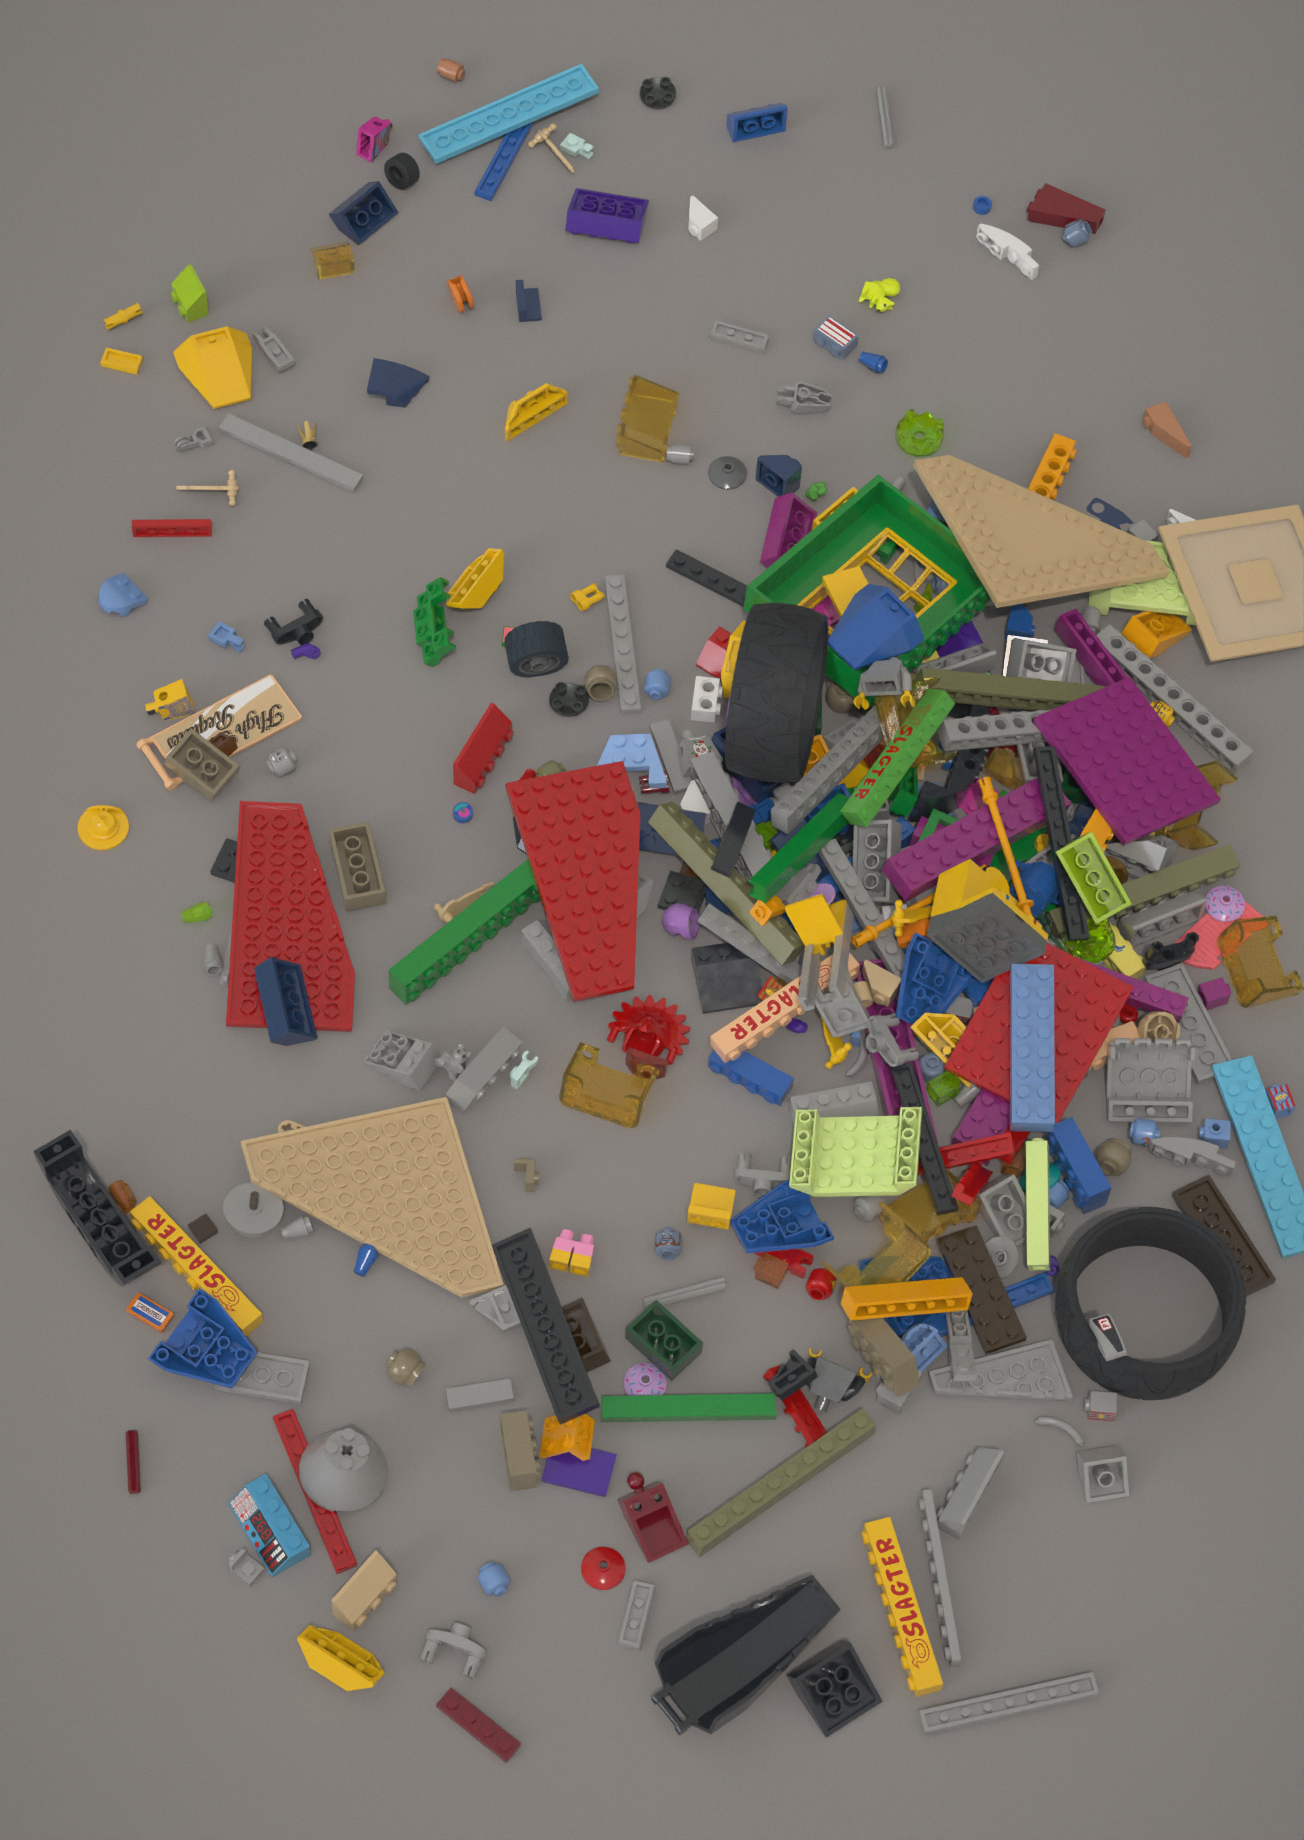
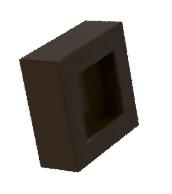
(202, 1228)

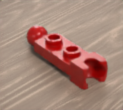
(794, 1258)

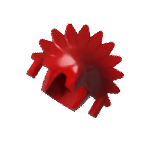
(650, 1028)

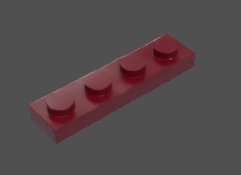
(478, 1725)

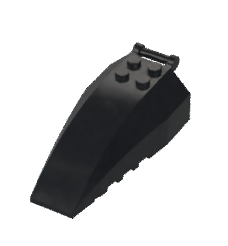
(734, 1658)

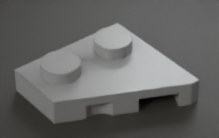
(497, 1308)

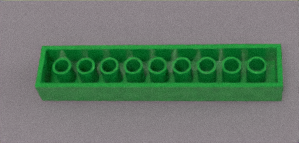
(464, 934)

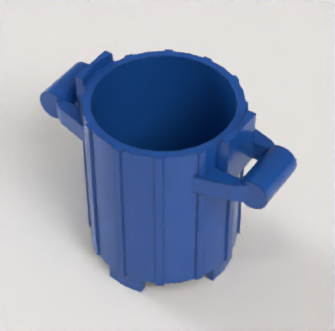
(1039, 885)

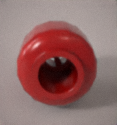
(821, 1284)

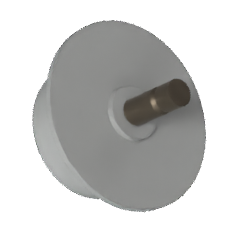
(252, 1210)

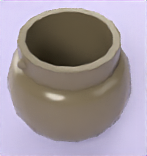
(600, 682)
(839, 699)
(1114, 1157)
(404, 1366)

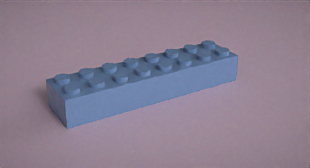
(1032, 1048)

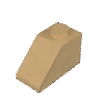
(881, 983)

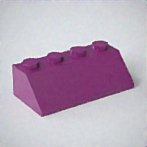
(788, 524)

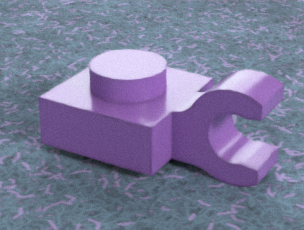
(744, 796)

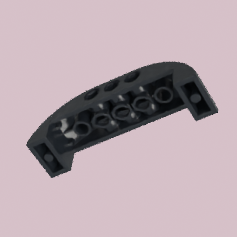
(960, 776)
(94, 1210)

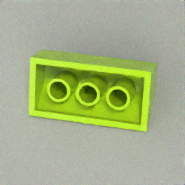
(1093, 877)

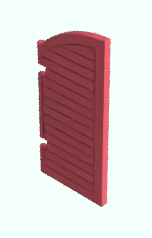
(1209, 929)

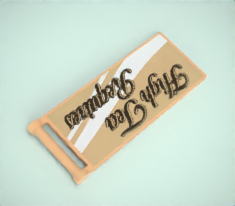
(245, 715)

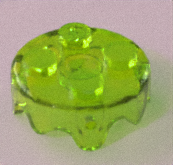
(919, 423)
(1103, 939)

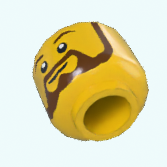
(1164, 711)

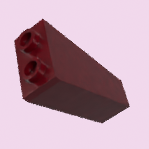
(1060, 208)

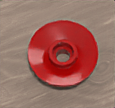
(603, 1578)

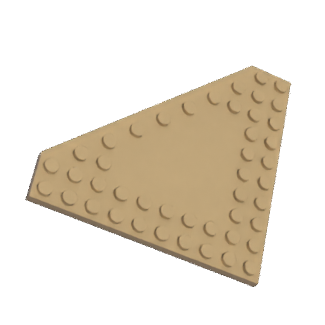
(1030, 544)
(389, 1184)

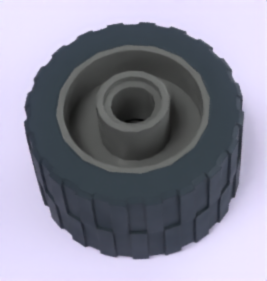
(536, 649)

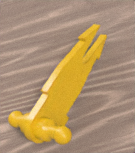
(910, 916)
(838, 1050)

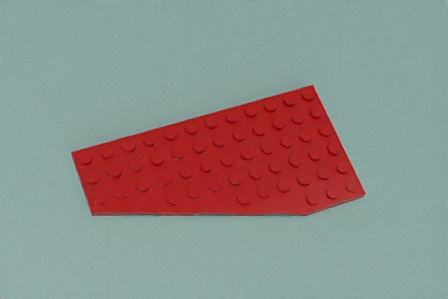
(585, 863)
(286, 915)

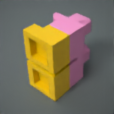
(563, 1250)

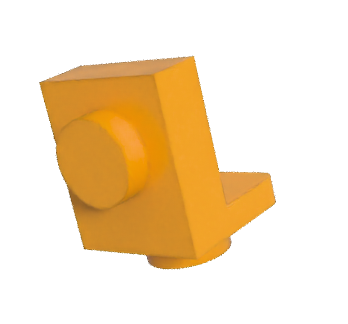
(763, 912)

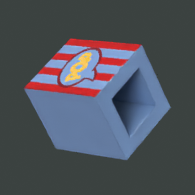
(1281, 1100)

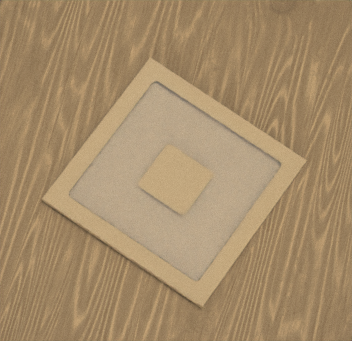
(1242, 579)

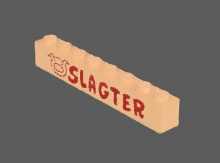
(769, 1015)

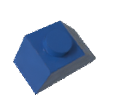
(1020, 622)

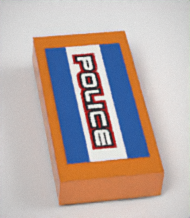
(150, 1312)

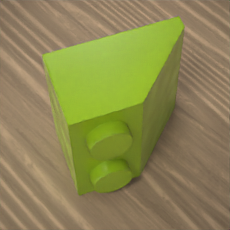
(189, 295)

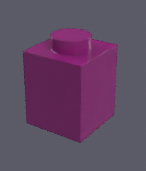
(1214, 993)

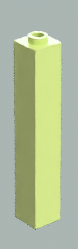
(1038, 1205)

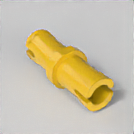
(122, 316)

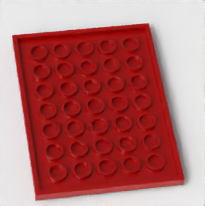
(1084, 1013)

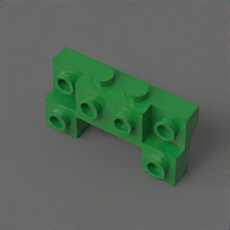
(431, 624)

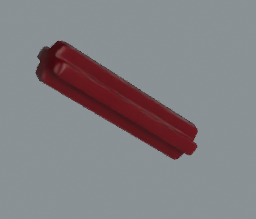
(133, 1468)

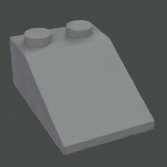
(1040, 661)
(1005, 1208)

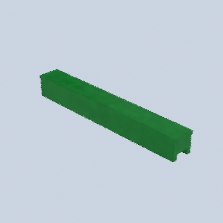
(799, 850)
(688, 1407)

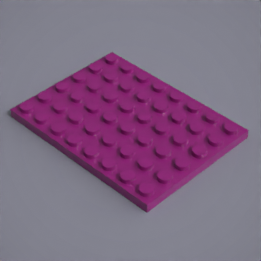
(1126, 761)

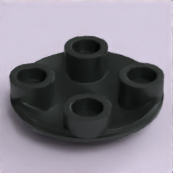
(657, 92)
(568, 699)

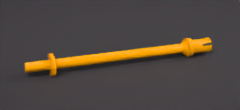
(990, 798)
(871, 932)

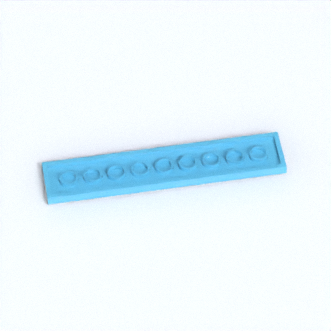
(508, 113)
(1264, 1151)

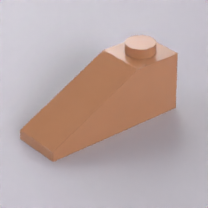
(1166, 428)

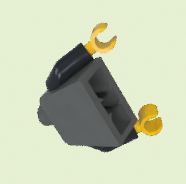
(834, 1381)

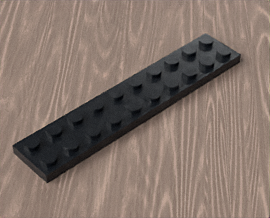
(545, 1326)

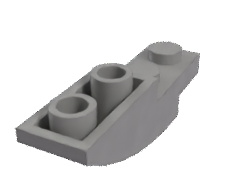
(1183, 1150)
(960, 1346)

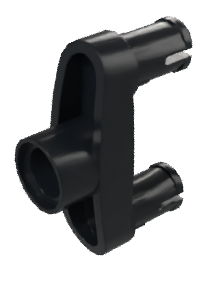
(299, 629)
(1164, 957)

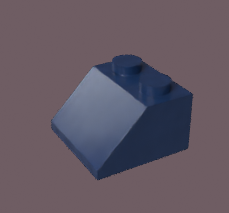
(779, 473)

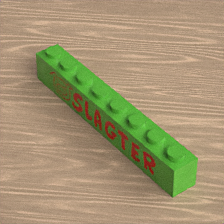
(897, 757)

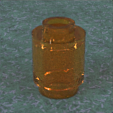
(122, 1196)

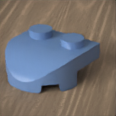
(120, 595)
(924, 1344)

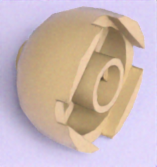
(1158, 1025)

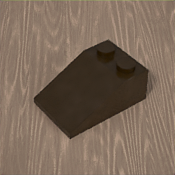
(586, 1335)

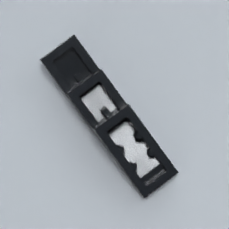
(733, 839)

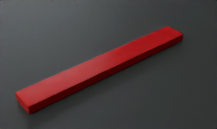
(325, 1520)

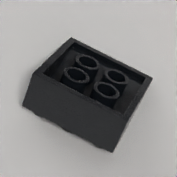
(725, 978)
(835, 1687)

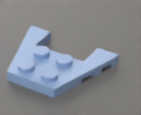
(638, 754)

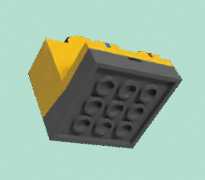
(980, 923)

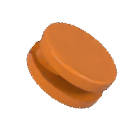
(459, 293)

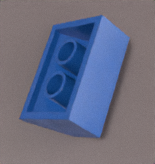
(757, 122)

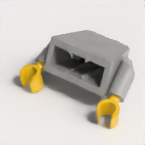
(885, 678)

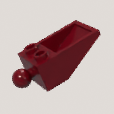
(656, 1522)

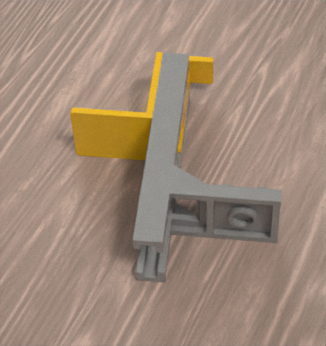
(818, 928)

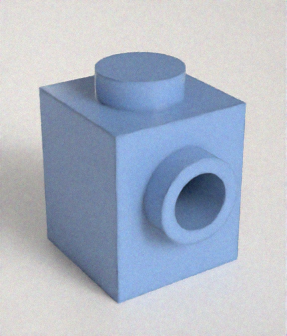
(1215, 1132)

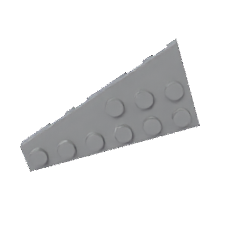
(1016, 1373)

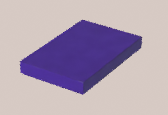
(584, 1476)

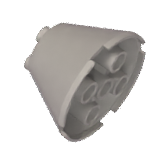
(343, 1470)

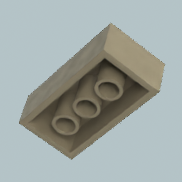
(357, 866)
(885, 1353)

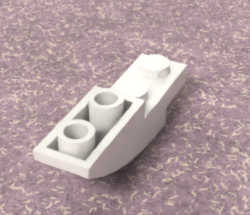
(1006, 245)

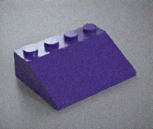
(606, 215)

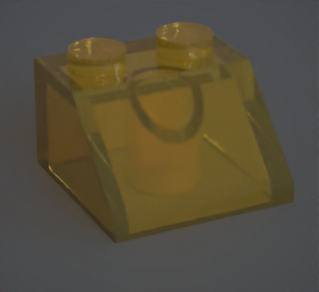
(333, 260)
(1005, 768)

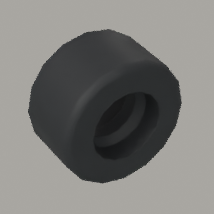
(401, 171)

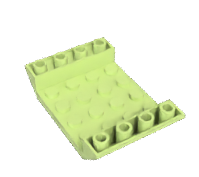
(1156, 595)
(855, 1154)

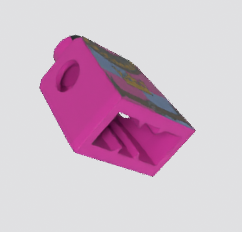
(373, 138)

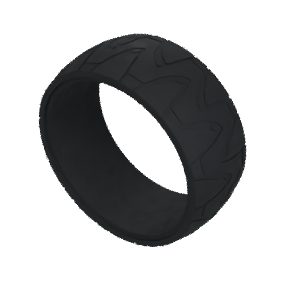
(776, 692)
(1179, 1235)

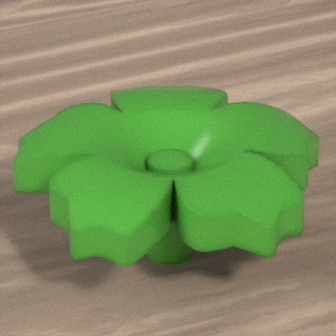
(816, 490)

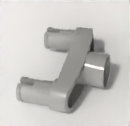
(882, 1041)
(761, 1180)
(457, 1639)

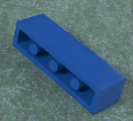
(754, 1075)

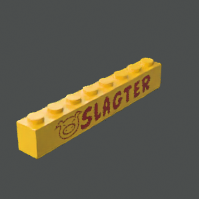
(193, 1263)
(902, 1607)

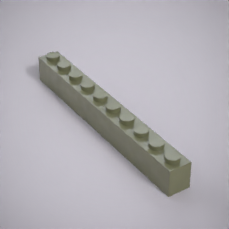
(1006, 690)
(1165, 883)
(733, 890)
(780, 1482)

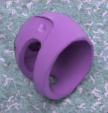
(677, 921)

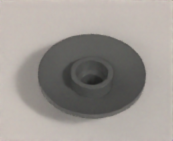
(727, 478)

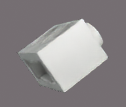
(706, 699)

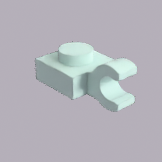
(575, 145)
(521, 1072)

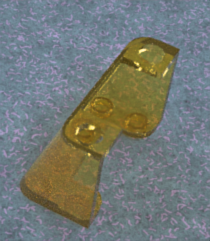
(646, 419)
(1254, 962)
(605, 1090)
(920, 1214)

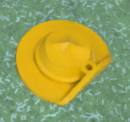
(103, 827)

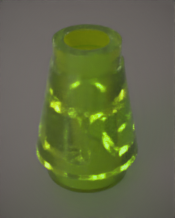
(197, 912)

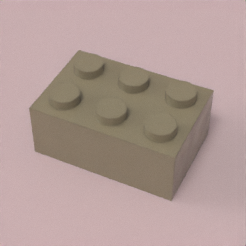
(201, 765)
(519, 1450)

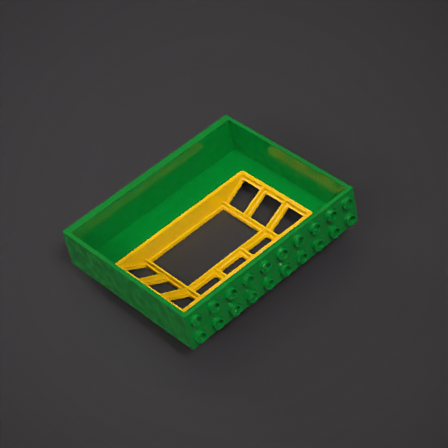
(850, 540)

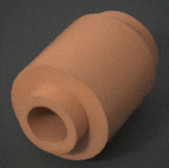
(451, 69)

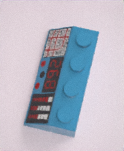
(269, 1525)

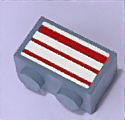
(835, 337)

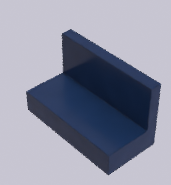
(527, 303)

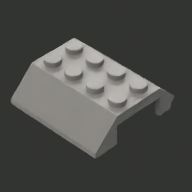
(1149, 1080)

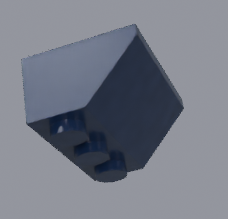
(364, 212)

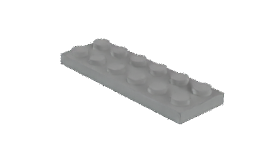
(1195, 1022)

